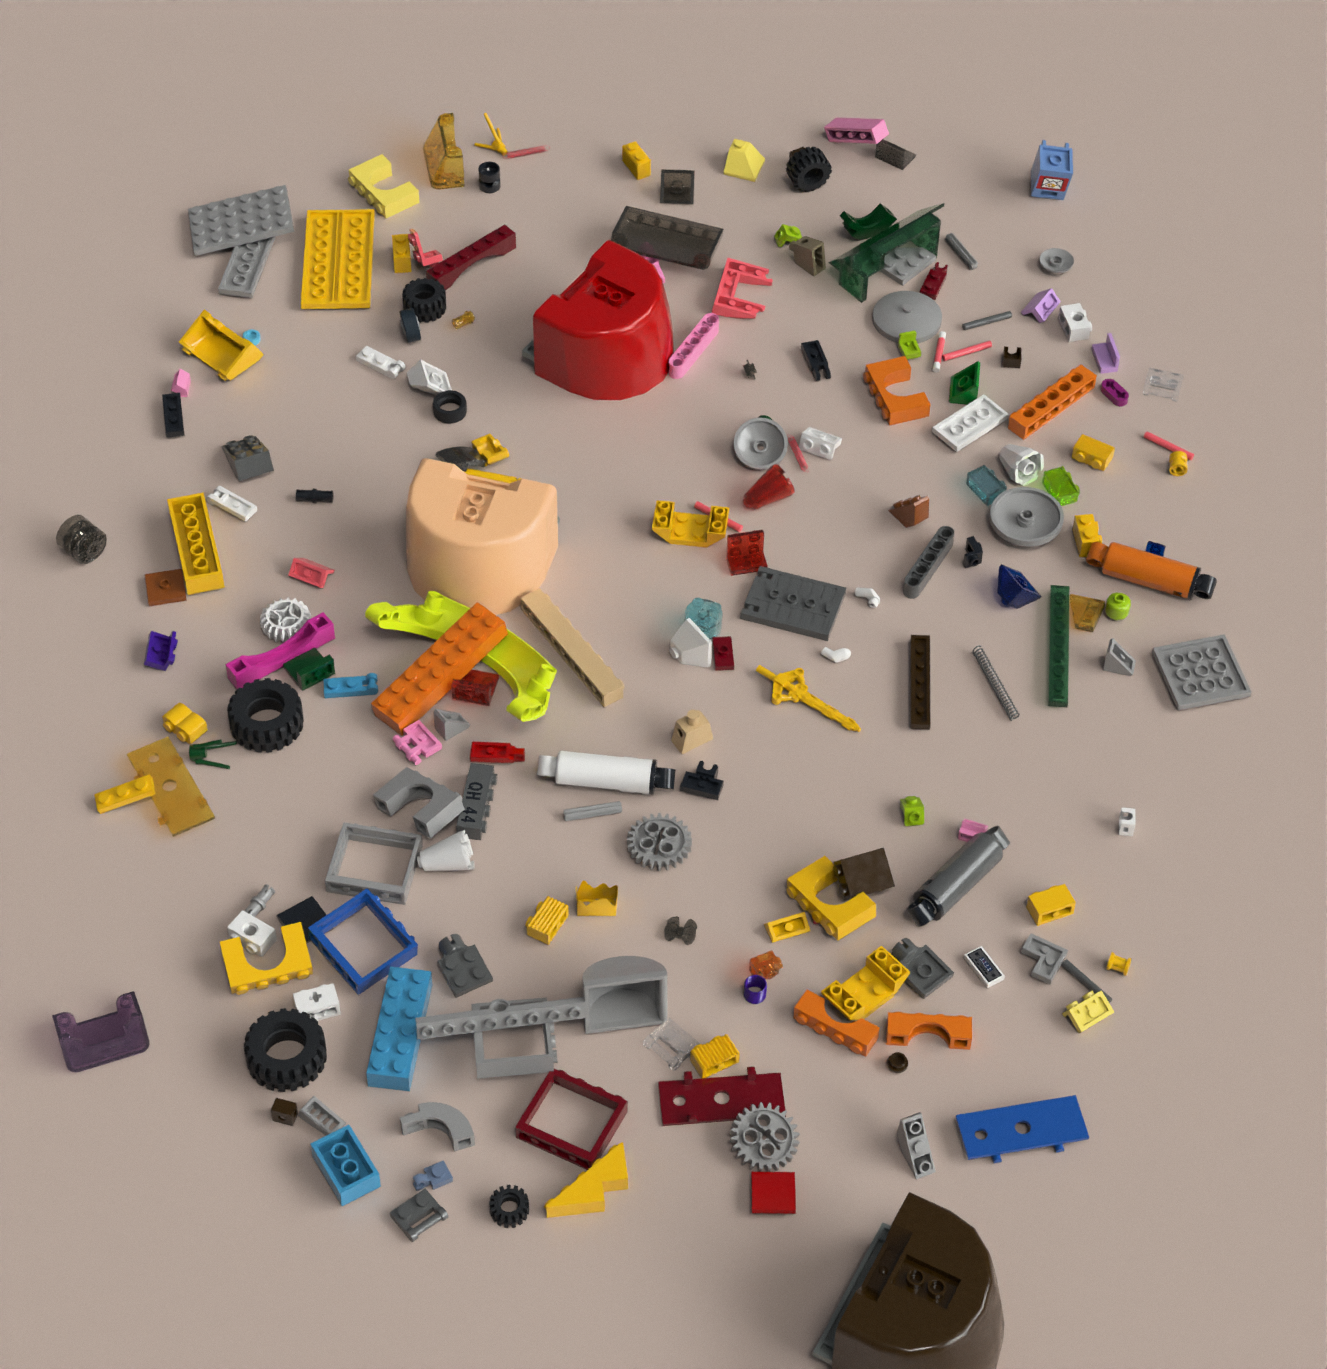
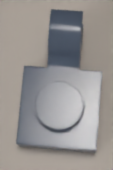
(434, 1175)

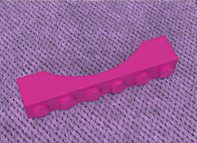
(313, 634)

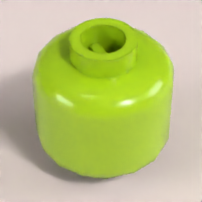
(1118, 606)

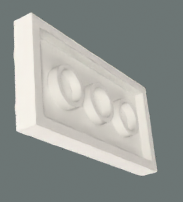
(970, 423)

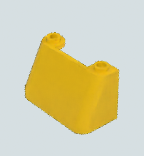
(219, 347)

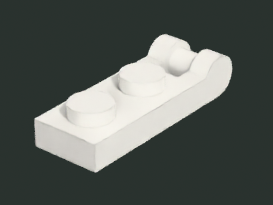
(380, 362)
(232, 503)

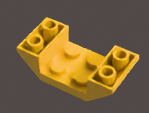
(689, 528)
(869, 986)

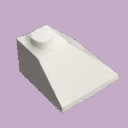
(428, 378)
(691, 645)

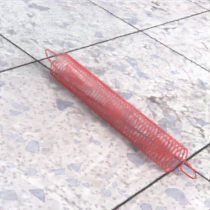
(516, 155)
(798, 457)

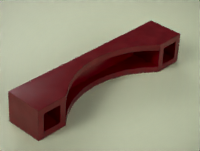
(495, 243)

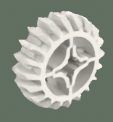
(284, 615)

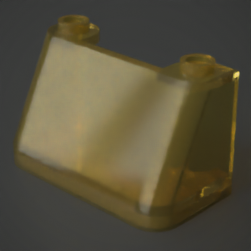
(442, 155)

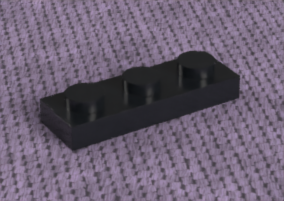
(173, 415)

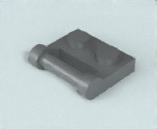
(415, 1210)

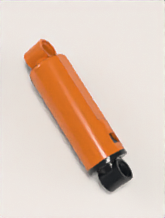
(1151, 570)

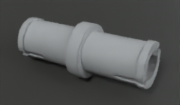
(258, 902)

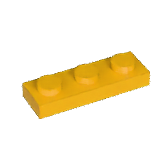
(124, 794)

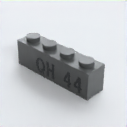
(476, 800)

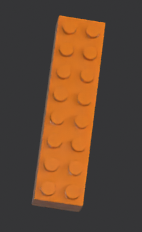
(436, 668)

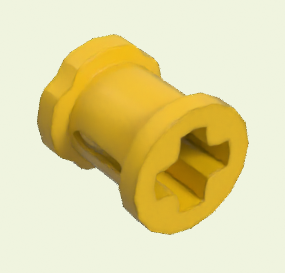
(1118, 963)

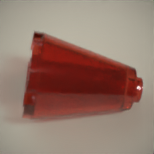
(769, 489)

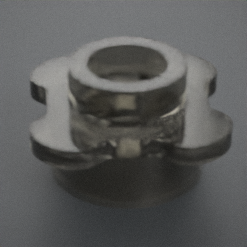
(750, 369)

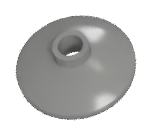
(1056, 260)

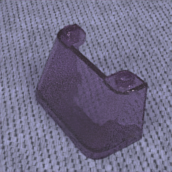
(103, 1037)

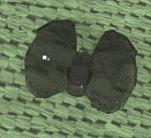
(673, 930)

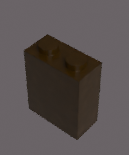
(863, 873)

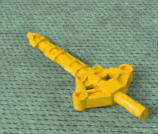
(800, 692)

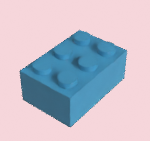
(345, 1165)

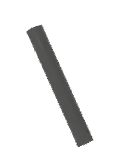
(987, 320)
(1083, 978)

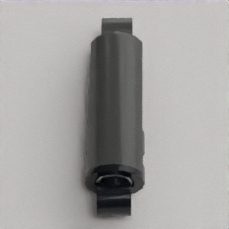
(958, 876)

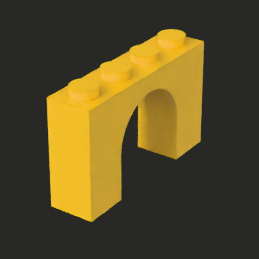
(836, 919)
(245, 977)

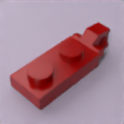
(496, 752)

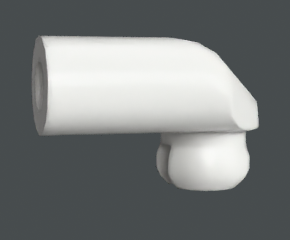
(870, 594)
(837, 655)

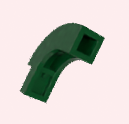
(869, 225)

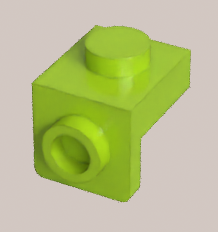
(787, 233)
(908, 345)
(913, 810)

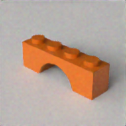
(905, 1026)
(857, 1036)

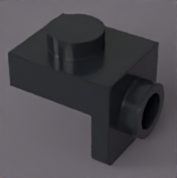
(974, 552)

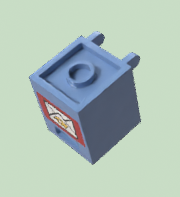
(1051, 171)

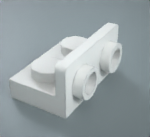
(819, 443)

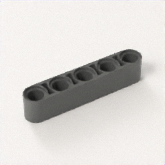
(928, 562)

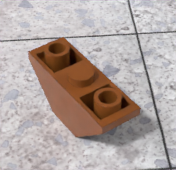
(911, 510)

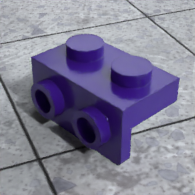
(160, 650)

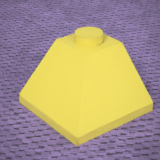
(743, 161)

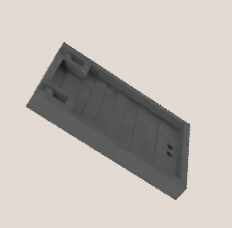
(793, 603)

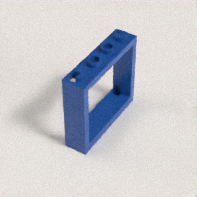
(344, 968)

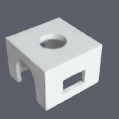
(1127, 823)

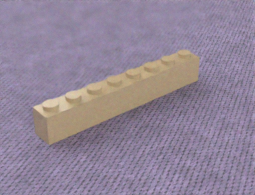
(572, 647)

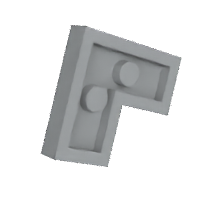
(1049, 956)

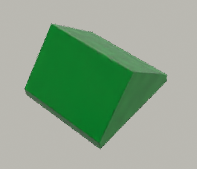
(965, 385)

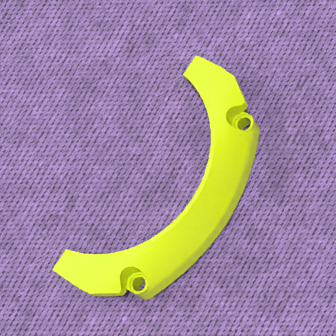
(511, 658)

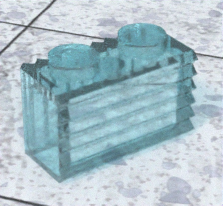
(985, 484)

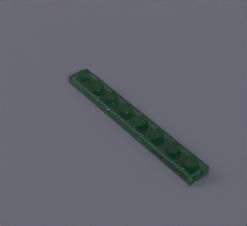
(1058, 646)

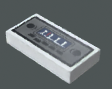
(984, 967)

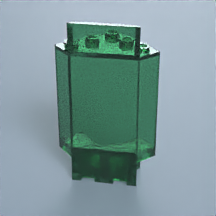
(869, 257)

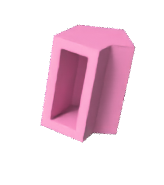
(181, 383)
(969, 829)

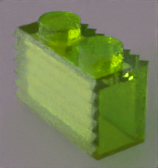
(1061, 486)

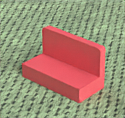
(310, 571)

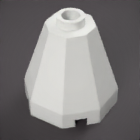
(1021, 463)

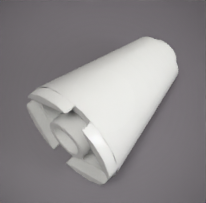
(448, 854)

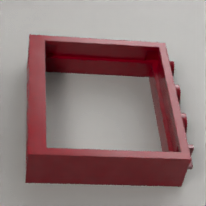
(558, 1146)

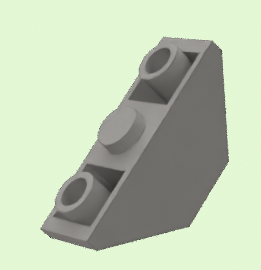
(915, 1145)

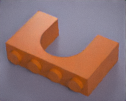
(895, 408)

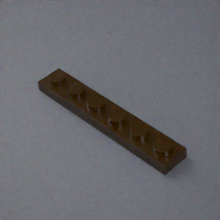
(920, 681)

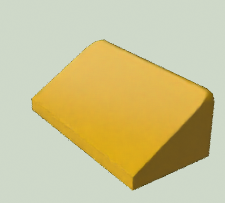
(787, 927)

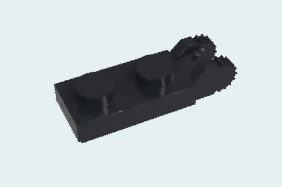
(816, 359)

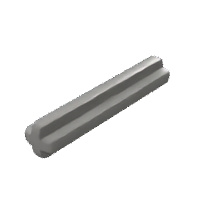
(961, 251)
(592, 811)

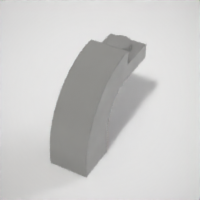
(443, 1118)

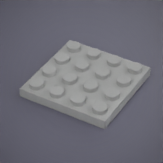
(1201, 672)

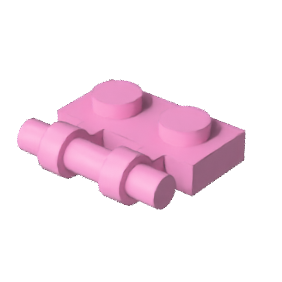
(423, 740)

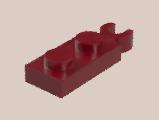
(934, 281)

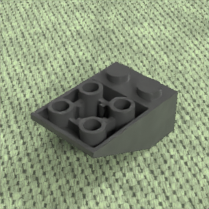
(248, 457)

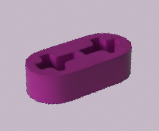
(1114, 392)

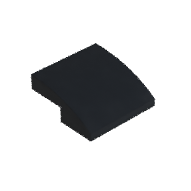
(306, 912)

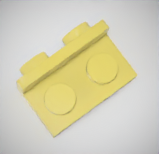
(1089, 1011)

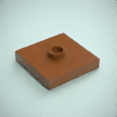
(165, 587)

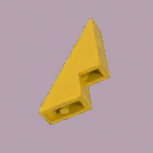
(588, 1189)

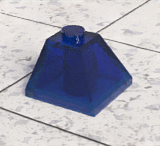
(1015, 588)

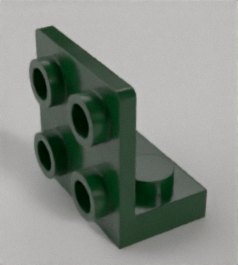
(310, 668)

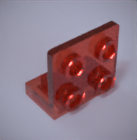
(745, 552)
(475, 687)

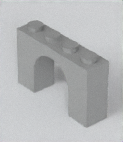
(412, 785)

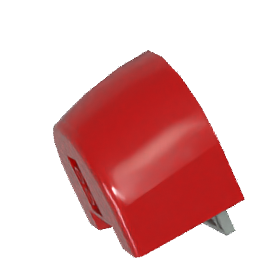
(606, 330)

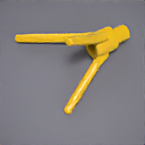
(497, 143)

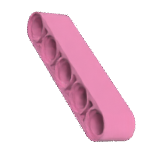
(693, 345)

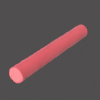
(968, 350)
(1166, 444)
(705, 509)

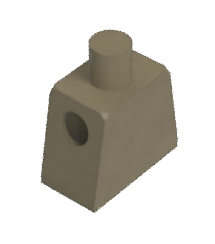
(809, 254)

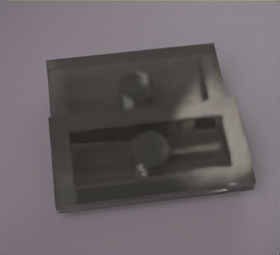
(461, 457)

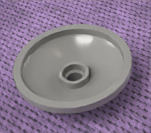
(760, 433)

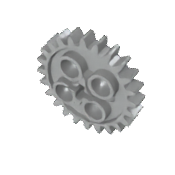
(673, 846)
(775, 1124)

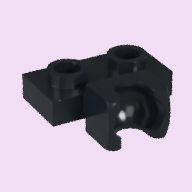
(703, 782)

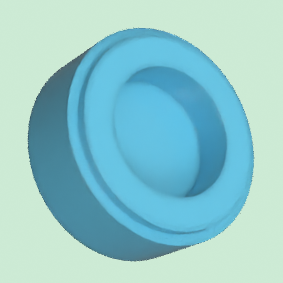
(252, 335)

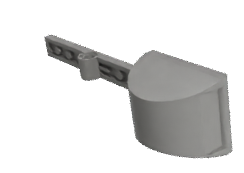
(616, 996)

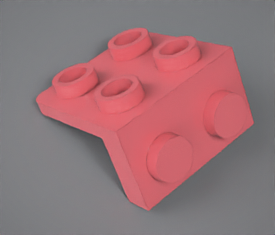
(429, 258)

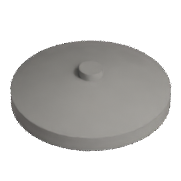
(907, 312)
(1026, 516)

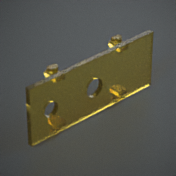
(181, 807)

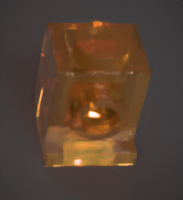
(765, 965)

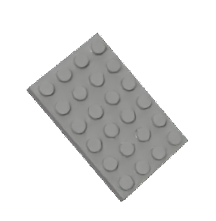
(240, 220)

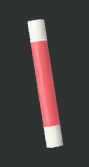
(939, 351)

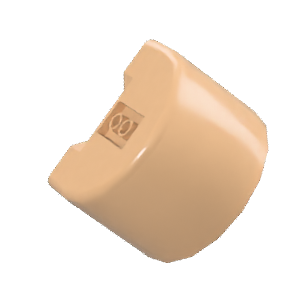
(478, 536)

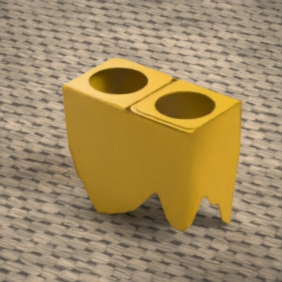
(598, 907)

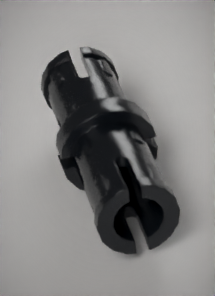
(314, 495)

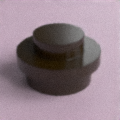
(897, 1062)

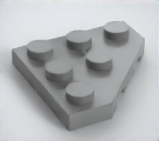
(906, 263)

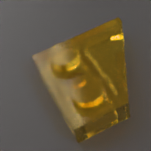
(1086, 612)

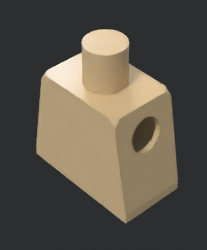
(691, 731)

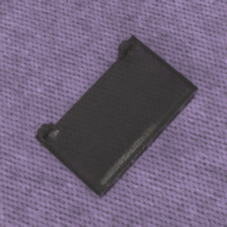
(667, 237)

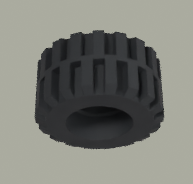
(808, 169)
(426, 299)

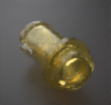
(464, 319)

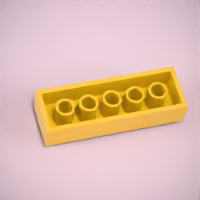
(195, 543)

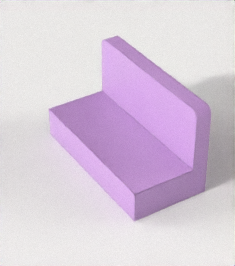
(1042, 305)
(1106, 355)

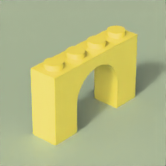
(385, 201)

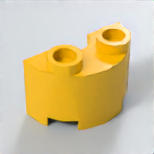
(490, 449)

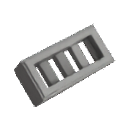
(311, 1119)

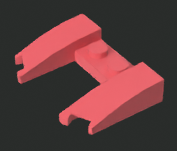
(741, 272)

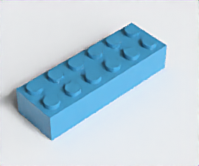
(395, 1038)

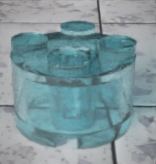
(706, 616)

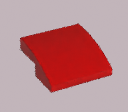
(773, 1192)

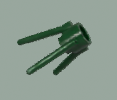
(199, 751)

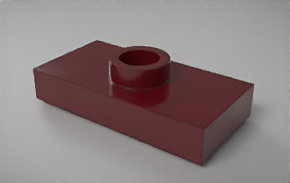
(723, 653)

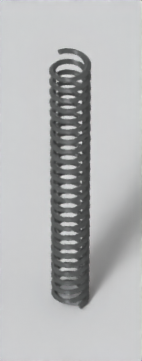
(994, 688)

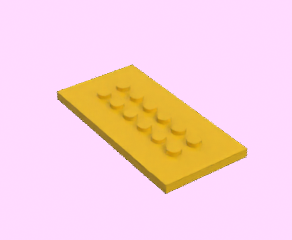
(338, 259)

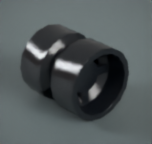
(489, 177)

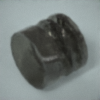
(81, 539)

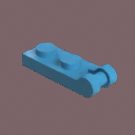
(351, 686)

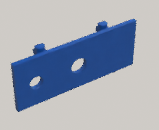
(1050, 1124)

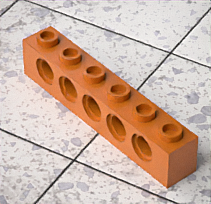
(1052, 401)

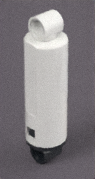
(606, 772)

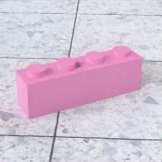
(856, 130)

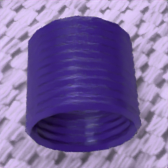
(755, 981)

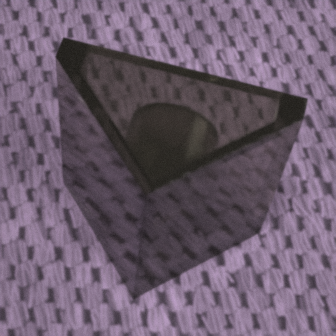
(893, 154)
(677, 186)

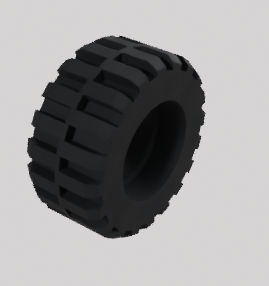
(265, 696)
(285, 1027)

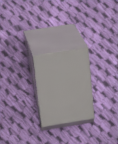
(1118, 660)
(449, 723)

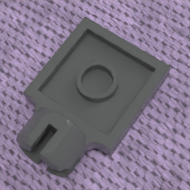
(462, 966)
(925, 967)

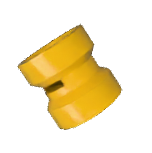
(1178, 463)

